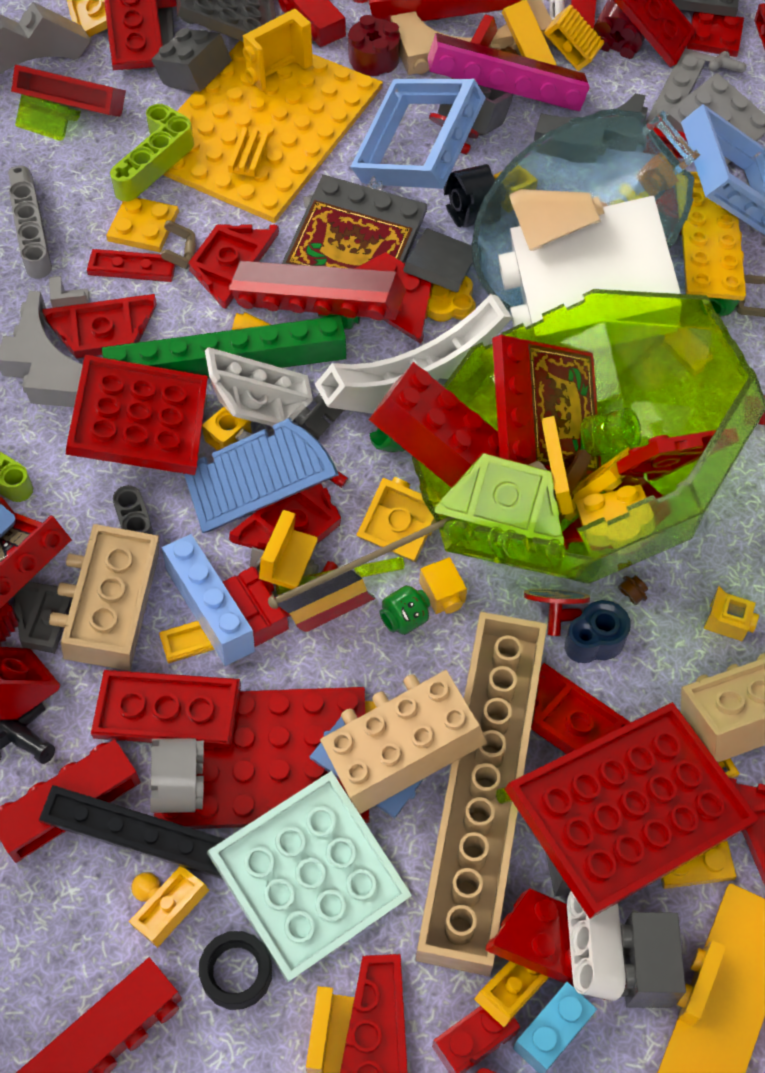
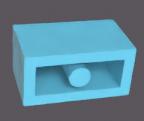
(554, 1028)

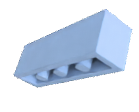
(208, 600)

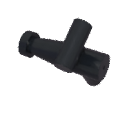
(17, 733)

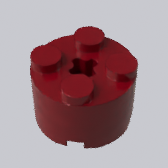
(618, 31)
(374, 46)

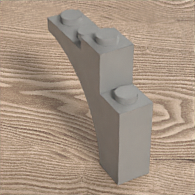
(38, 36)
(29, 354)

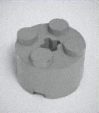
(174, 775)

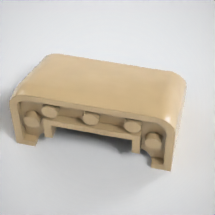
(553, 214)

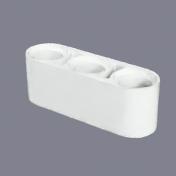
(596, 951)

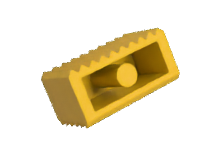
(574, 37)

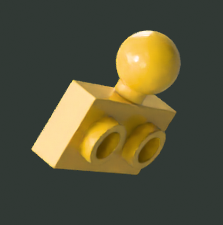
(165, 904)

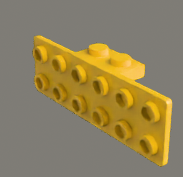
(712, 249)
(726, 995)

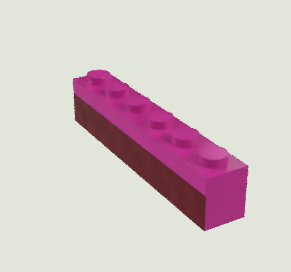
(508, 72)

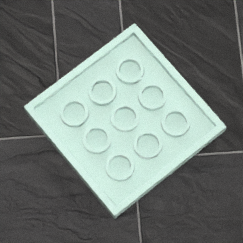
(309, 875)

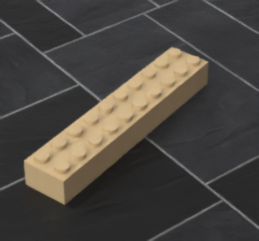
(475, 828)

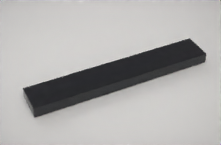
(130, 830)

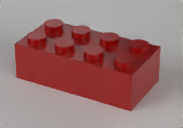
(434, 425)

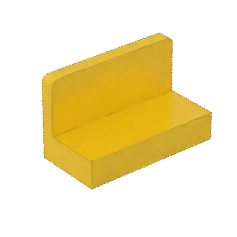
(286, 553)
(328, 1031)

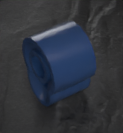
(585, 639)

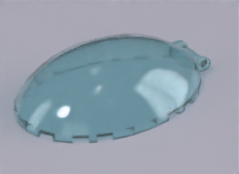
(602, 154)

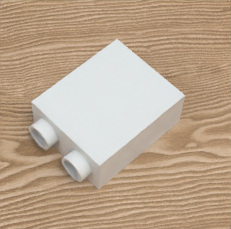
(616, 254)

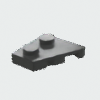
(33, 610)

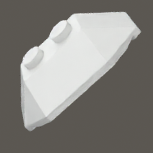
(257, 389)

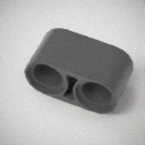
(132, 517)

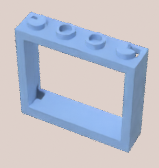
(466, 102)
(719, 139)

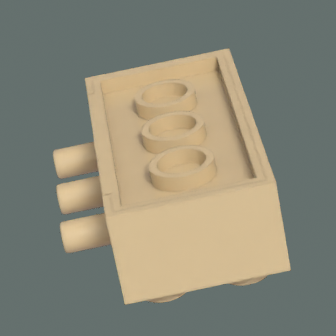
(108, 597)
(728, 709)
(402, 739)

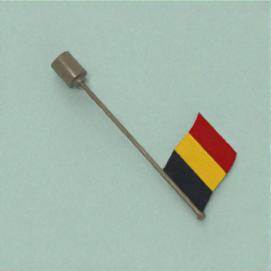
(341, 588)

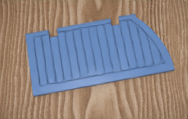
(257, 474)

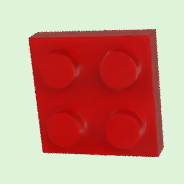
(716, 33)

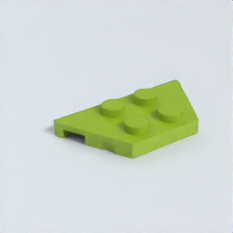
(506, 497)

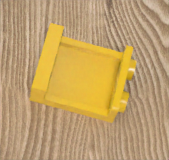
(276, 46)

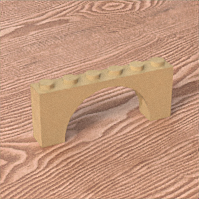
(418, 37)

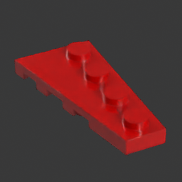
(377, 1019)

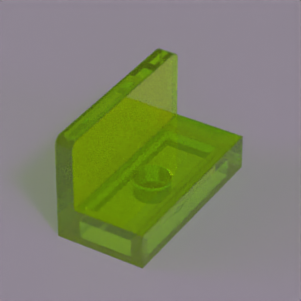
(44, 117)

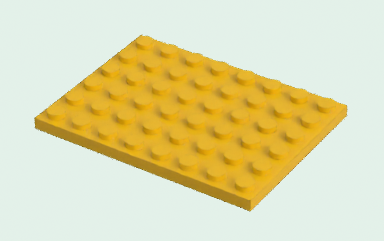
(305, 122)

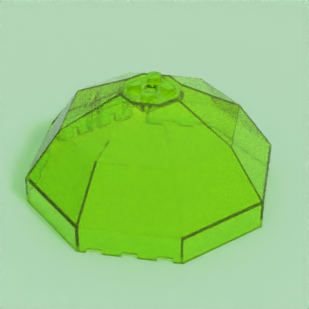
(678, 374)

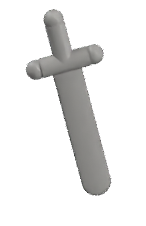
(722, 60)

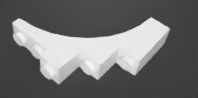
(366, 384)

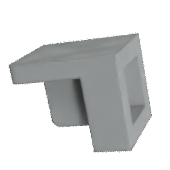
(60, 297)

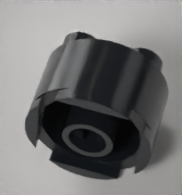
(466, 193)

